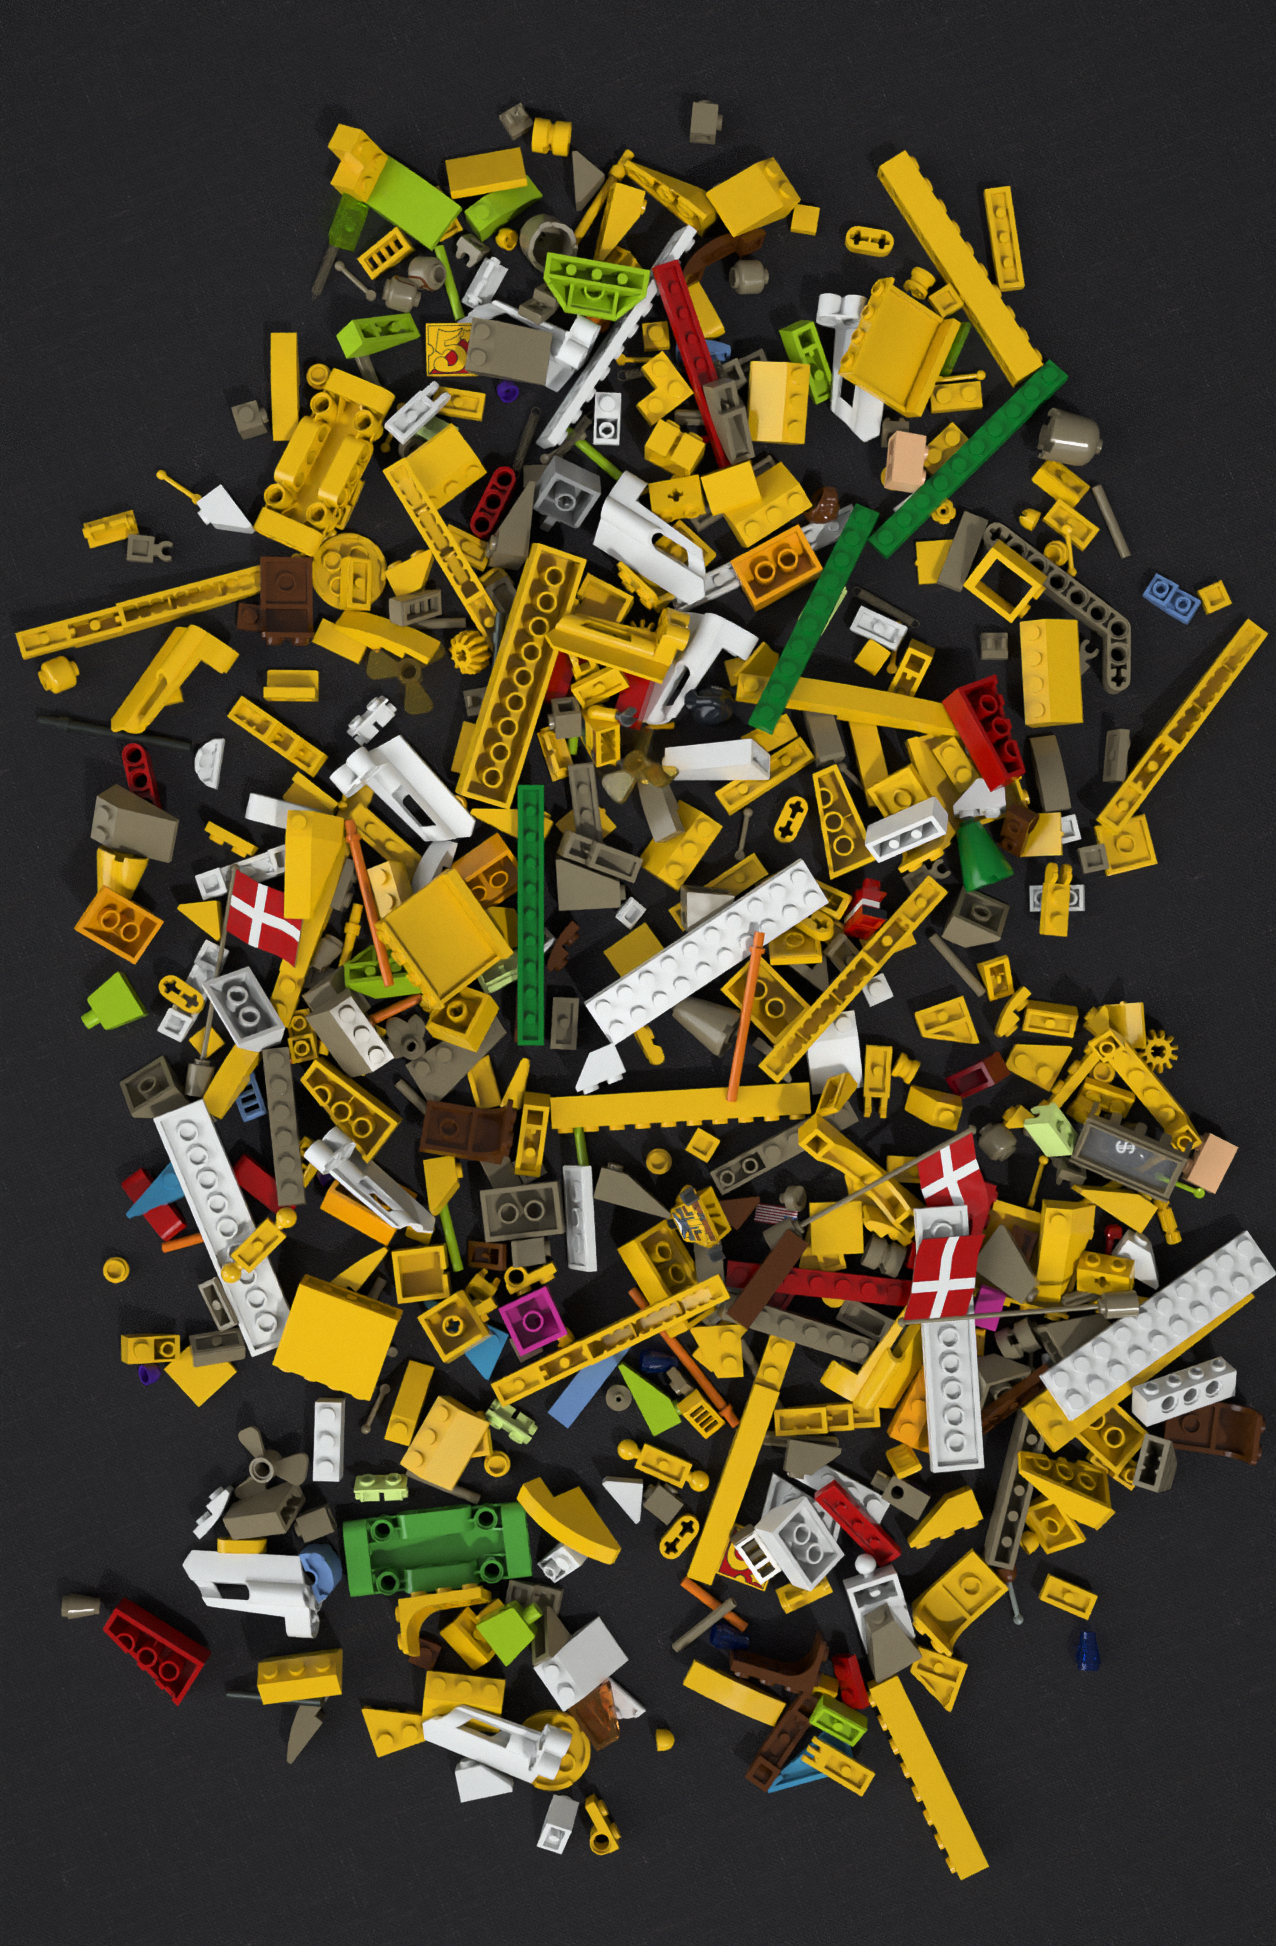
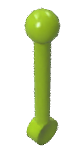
(1198, 1192)

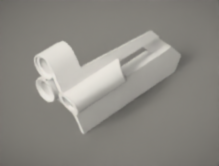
(844, 316)
(568, 349)
(627, 535)
(706, 639)
(397, 771)
(341, 1159)
(273, 1585)
(513, 1750)

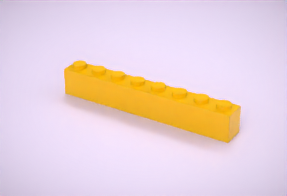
(928, 1776)

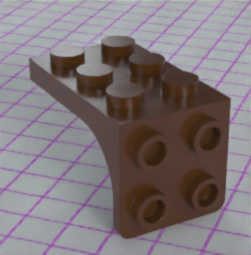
(286, 600)
(468, 1131)
(1218, 1430)
(795, 1675)

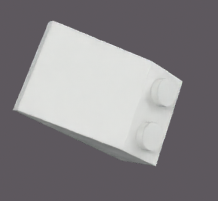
(835, 1053)
(581, 1664)

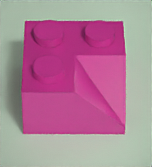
(533, 1320)

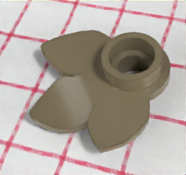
(403, 1033)

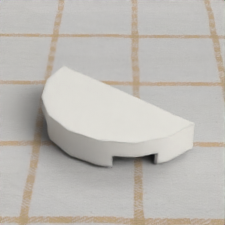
(209, 761)
(625, 1704)

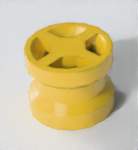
(919, 282)
(905, 1068)

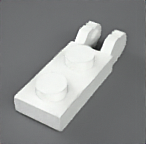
(416, 413)

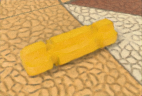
(1167, 1222)

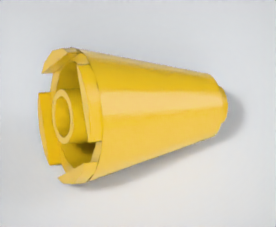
(119, 870)

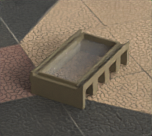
(1129, 1155)

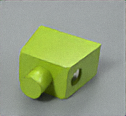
(114, 1004)
(509, 1629)

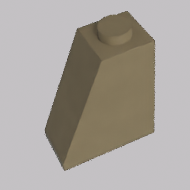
(824, 738)
(586, 887)
(1007, 1267)
(1066, 1336)
(1155, 1464)
(265, 1512)
(888, 1643)

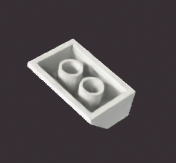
(245, 1010)
(799, 1542)

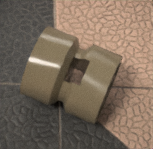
(883, 1255)
(1024, 1334)

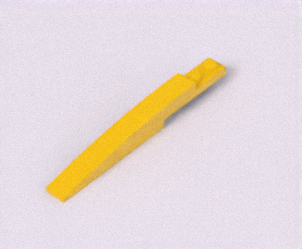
(443, 546)
(140, 613)
(856, 704)
(1181, 726)
(291, 979)
(852, 979)
(611, 1339)
(741, 1460)

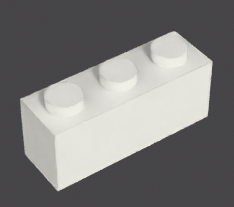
(906, 829)
(329, 1439)

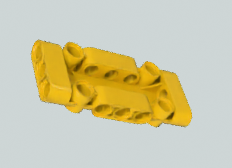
(323, 462)

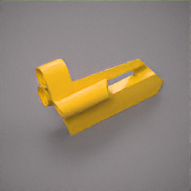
(632, 651)
(168, 672)
(884, 1374)

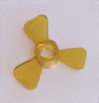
(382, 667)
(639, 768)

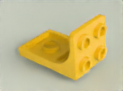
(652, 594)
(898, 793)
(956, 1601)
(415, 1609)

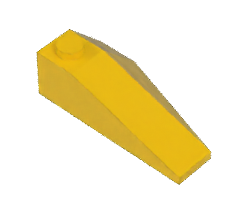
(679, 197)
(309, 858)
(1062, 1239)
(1075, 1488)

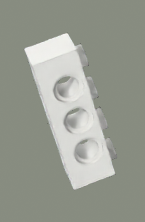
(1183, 1391)

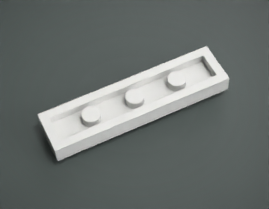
(863, 1495)

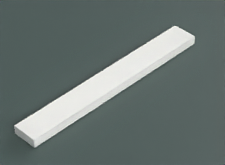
(725, 580)

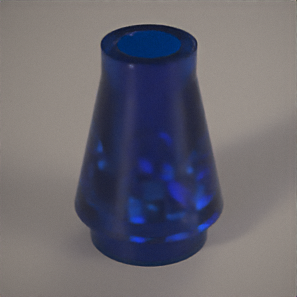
(655, 1361)
(728, 1638)
(1088, 1653)

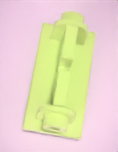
(517, 1428)
(370, 1486)

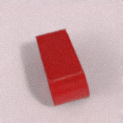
(493, 491)
(142, 767)
(257, 1182)
(164, 1219)

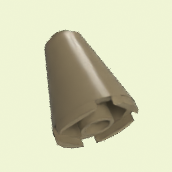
(708, 1022)

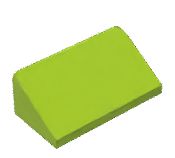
(839, 1720)

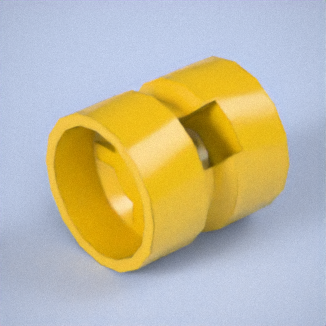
(551, 137)

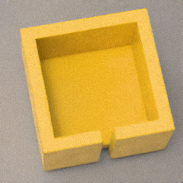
(674, 450)
(602, 602)
(421, 1273)

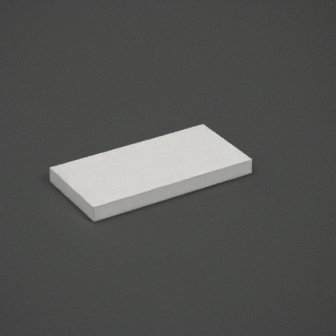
(579, 1217)

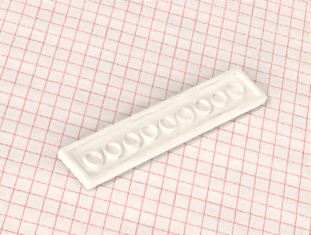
(611, 347)
(705, 952)
(223, 1220)
(1161, 1325)
(950, 1364)

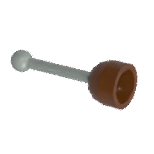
(1009, 1576)

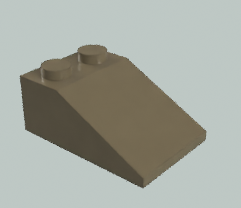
(508, 351)
(510, 543)
(133, 825)
(624, 1190)
(522, 1211)

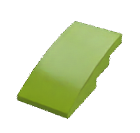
(412, 204)

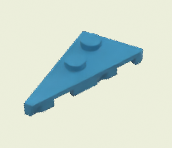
(161, 1192)
(486, 1353)
(799, 1772)

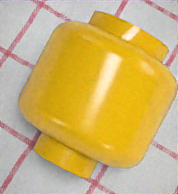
(58, 674)

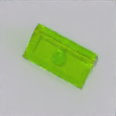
(347, 223)
(955, 348)

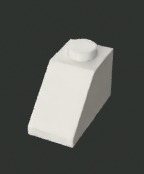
(223, 512)
(1139, 1248)
(480, 1780)
(558, 1823)

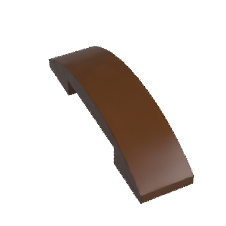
(719, 248)
(781, 1741)

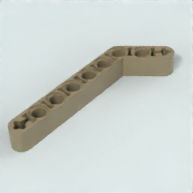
(1081, 611)

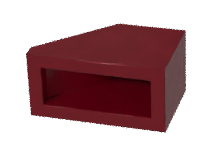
(978, 1075)

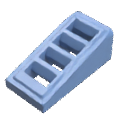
(242, 1106)

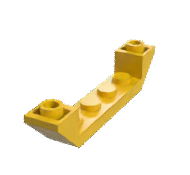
(1096, 1023)
(1116, 1050)

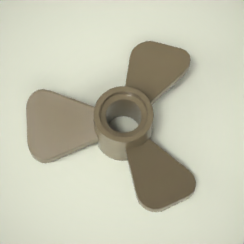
(290, 1468)

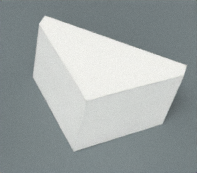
(627, 1494)

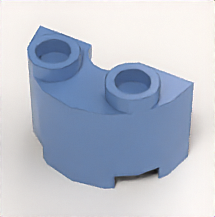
(326, 1567)

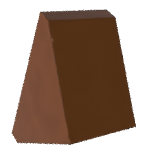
(738, 1209)
(488, 1255)

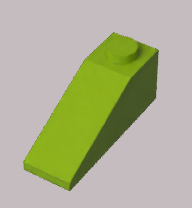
(499, 208)
(376, 334)
(804, 347)
(652, 1401)

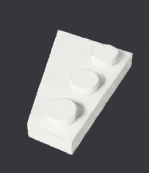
(782, 1492)

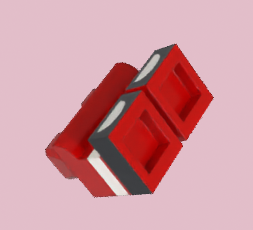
(863, 912)

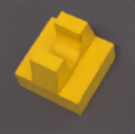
(481, 1288)

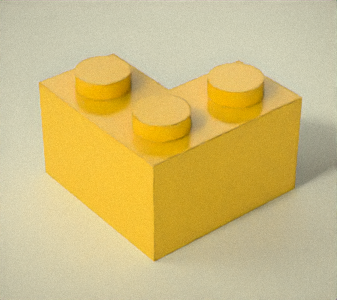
(360, 162)
(668, 386)

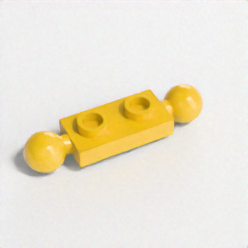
(259, 1245)
(663, 1465)

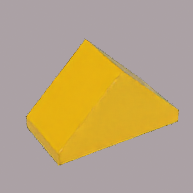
(837, 901)
(206, 915)
(996, 977)

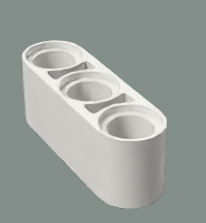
(272, 810)

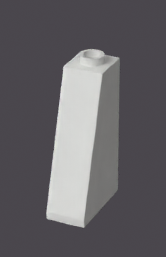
(720, 761)

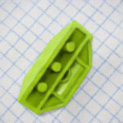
(594, 286)
(365, 977)

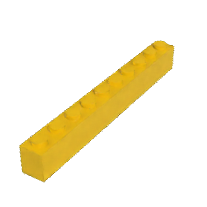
(959, 267)
(679, 1105)

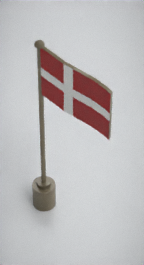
(258, 919)
(946, 1177)
(946, 1280)

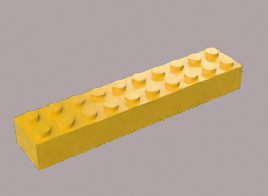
(519, 676)

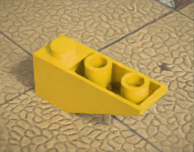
(950, 1513)

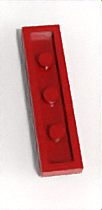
(857, 1523)

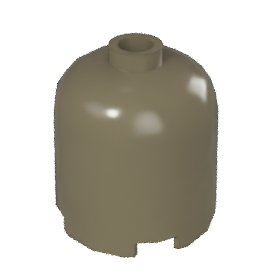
(555, 239)
(1069, 438)

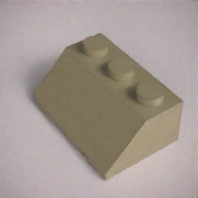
(350, 1035)

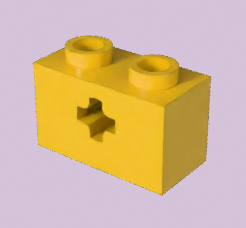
(684, 490)
(1104, 1273)

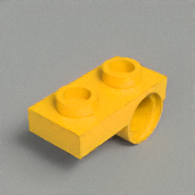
(543, 1274)
(598, 1813)

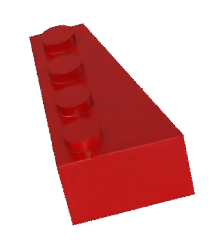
(986, 731)
(157, 1648)

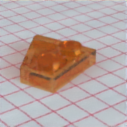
(597, 1716)

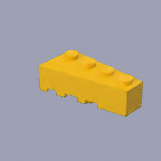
(840, 824)
(351, 1107)

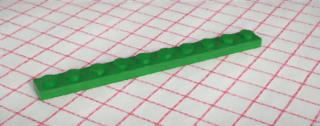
(968, 459)
(813, 619)
(530, 914)

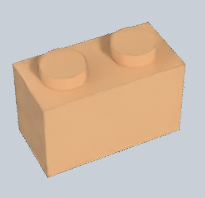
(906, 462)
(1209, 1162)

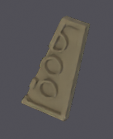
(447, 1064)

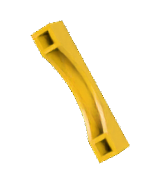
(832, 1147)

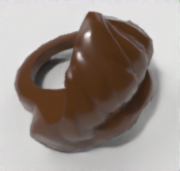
(827, 507)

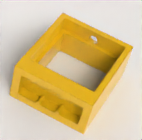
(1020, 567)

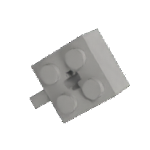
(565, 494)

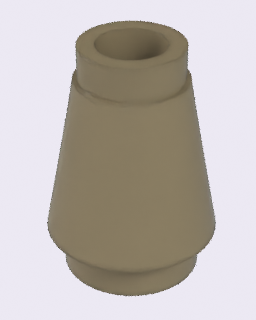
(326, 952)
(79, 1606)

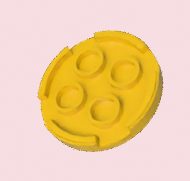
(327, 565)
(577, 1755)

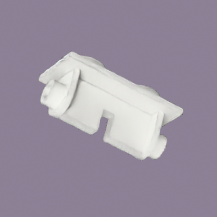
(485, 283)
(377, 712)

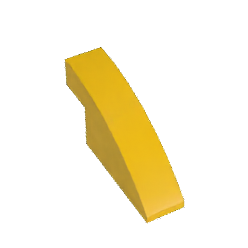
(569, 1520)

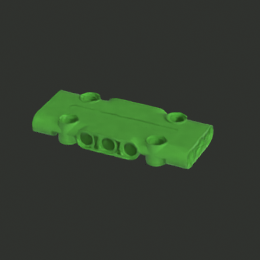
(437, 1548)

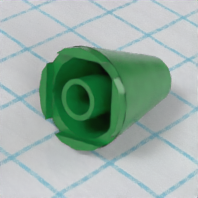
(980, 857)

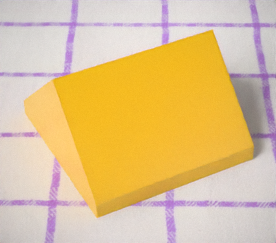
(731, 487)
(1052, 1525)

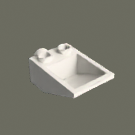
(875, 1594)

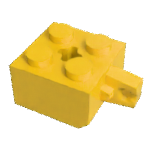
(463, 1019)
(472, 1327)

